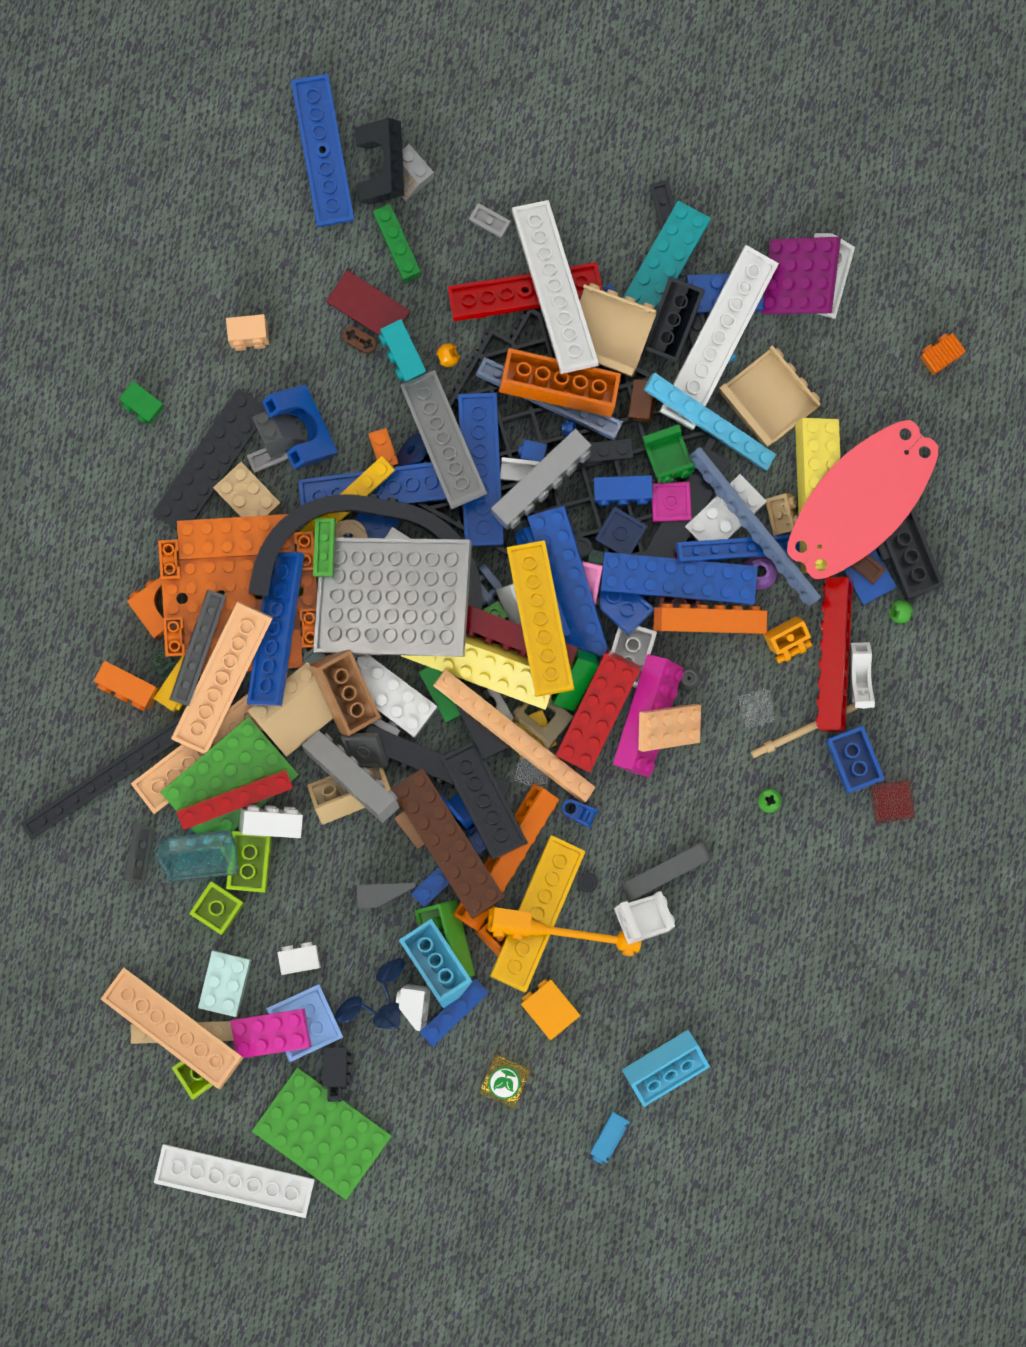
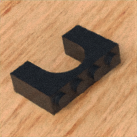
(390, 180)

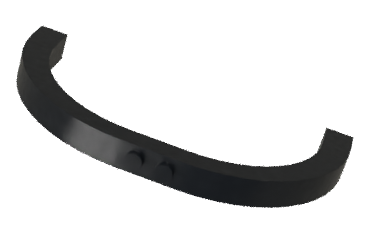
(368, 505)

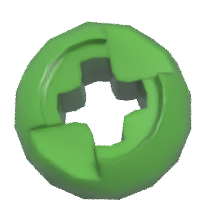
(900, 611)
(763, 803)

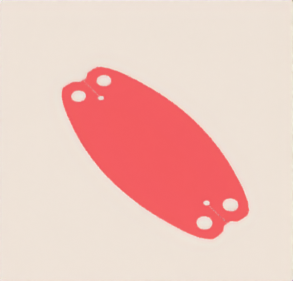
(862, 499)

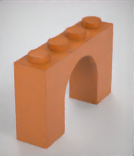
(145, 606)

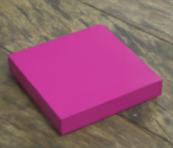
(671, 502)

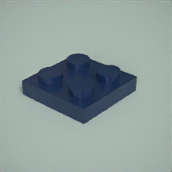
(621, 532)

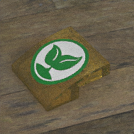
(505, 1081)

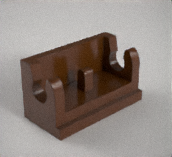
(641, 403)

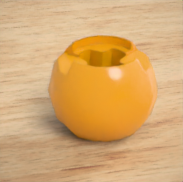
(448, 355)

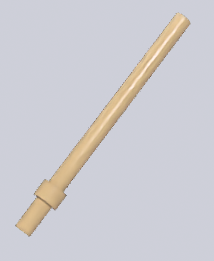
(770, 746)

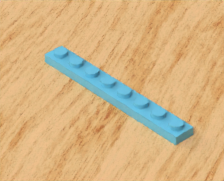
(709, 421)

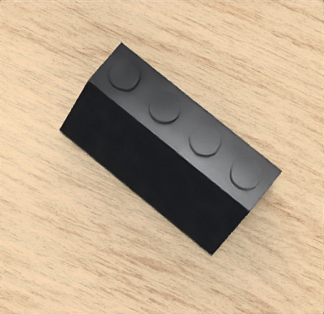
(674, 318)
(485, 740)

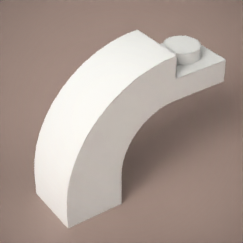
(860, 675)

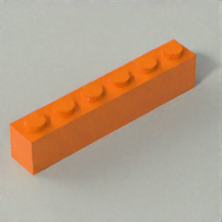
(710, 620)

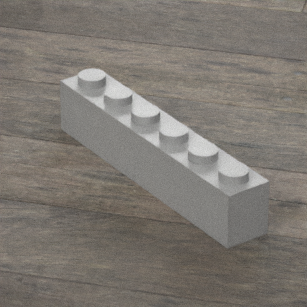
(351, 776)

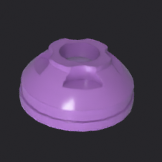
(771, 571)

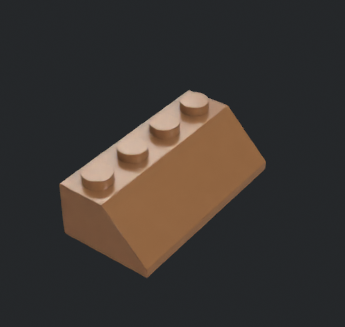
(345, 692)

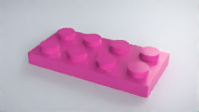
(271, 1033)

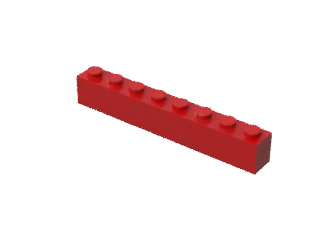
(835, 654)

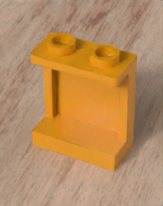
(549, 1008)

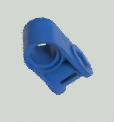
(580, 813)

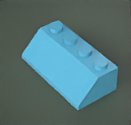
(436, 963)
(666, 1068)

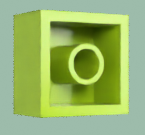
(217, 908)

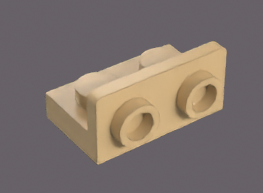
(782, 513)

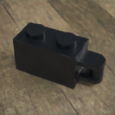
(335, 1071)

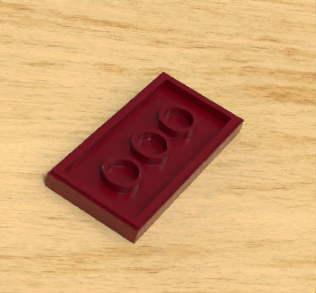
(365, 303)

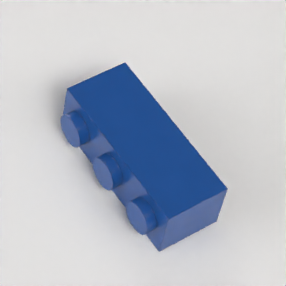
(623, 490)

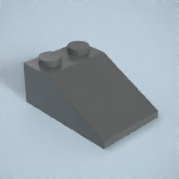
(376, 895)

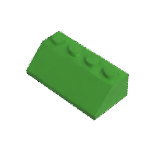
(450, 928)

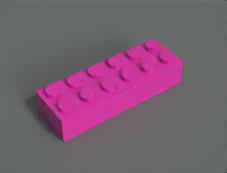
(654, 691)

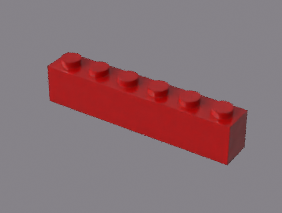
(234, 799)

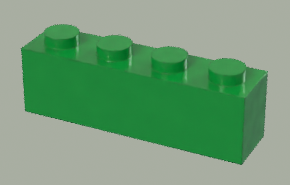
(397, 243)

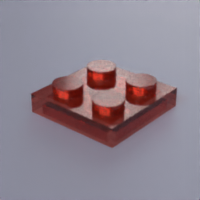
(892, 801)

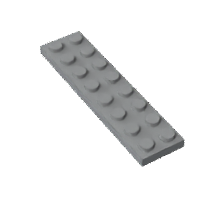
(443, 439)

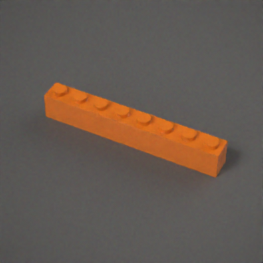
(531, 818)

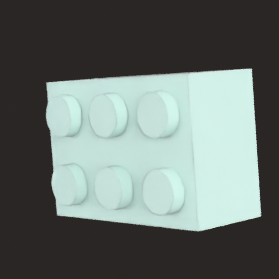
(225, 983)

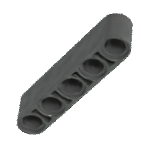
(666, 871)

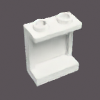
(645, 918)

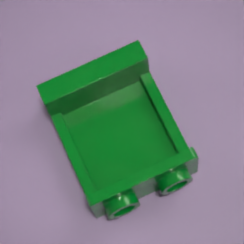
(668, 454)

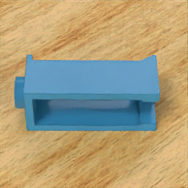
(609, 1138)

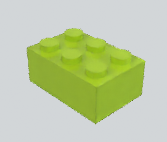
(253, 863)

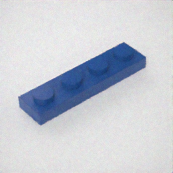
(454, 1013)

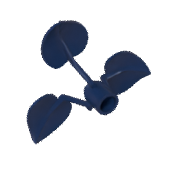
(388, 1015)

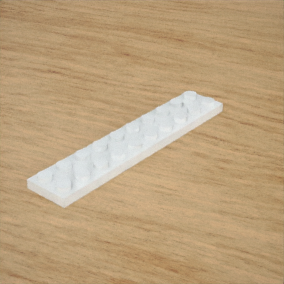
(554, 287)
(723, 329)

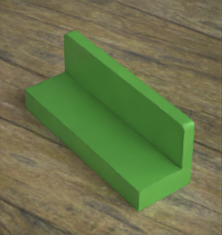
(324, 547)

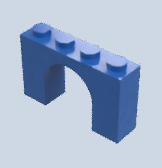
(299, 402)

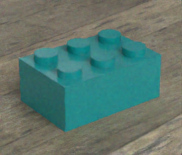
(401, 351)

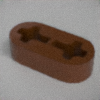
(357, 343)

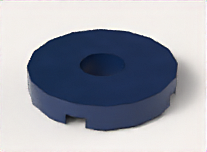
(412, 451)

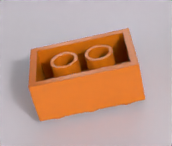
(126, 686)

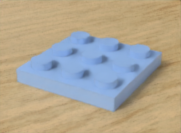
(319, 1017)

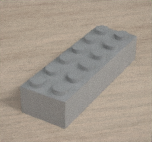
(541, 480)

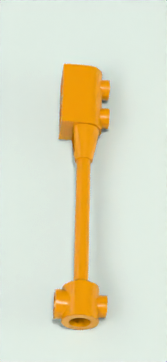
(520, 925)

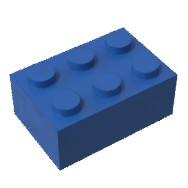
(854, 759)

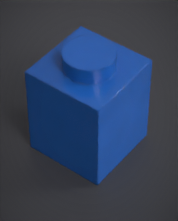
(532, 451)

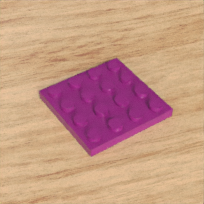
(803, 277)

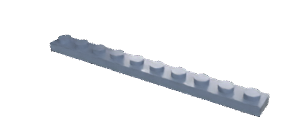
(758, 532)

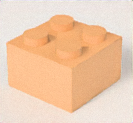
(247, 332)

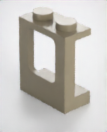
(553, 729)

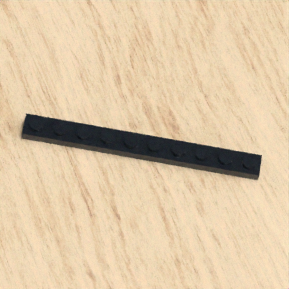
(664, 205)
(100, 781)

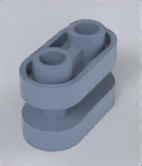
(486, 574)

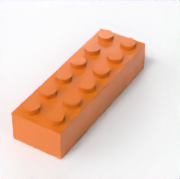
(540, 380)

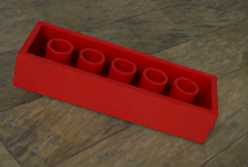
(598, 710)

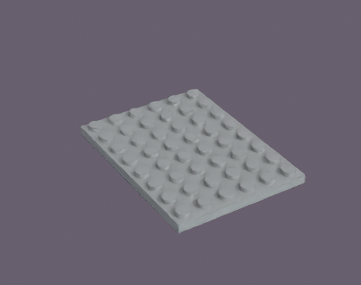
(395, 597)

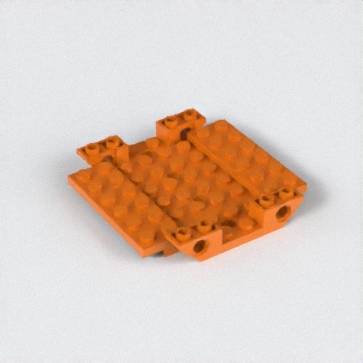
(221, 558)

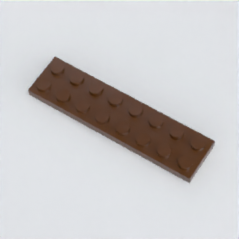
(448, 843)

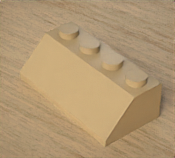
(333, 801)

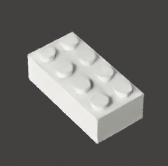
(717, 521)

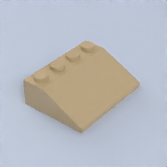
(300, 715)

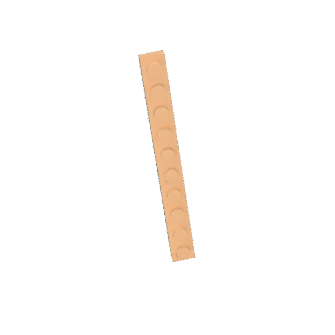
(514, 736)

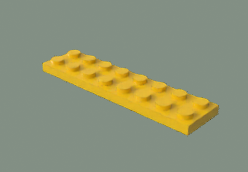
(540, 618)
(544, 900)

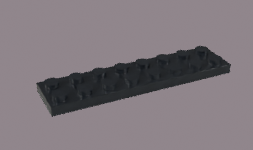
(210, 460)

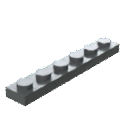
(198, 647)

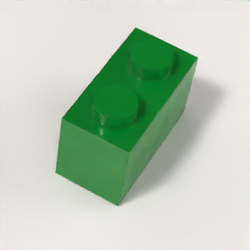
(141, 402)

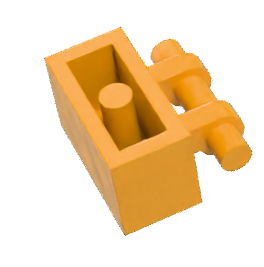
(786, 636)

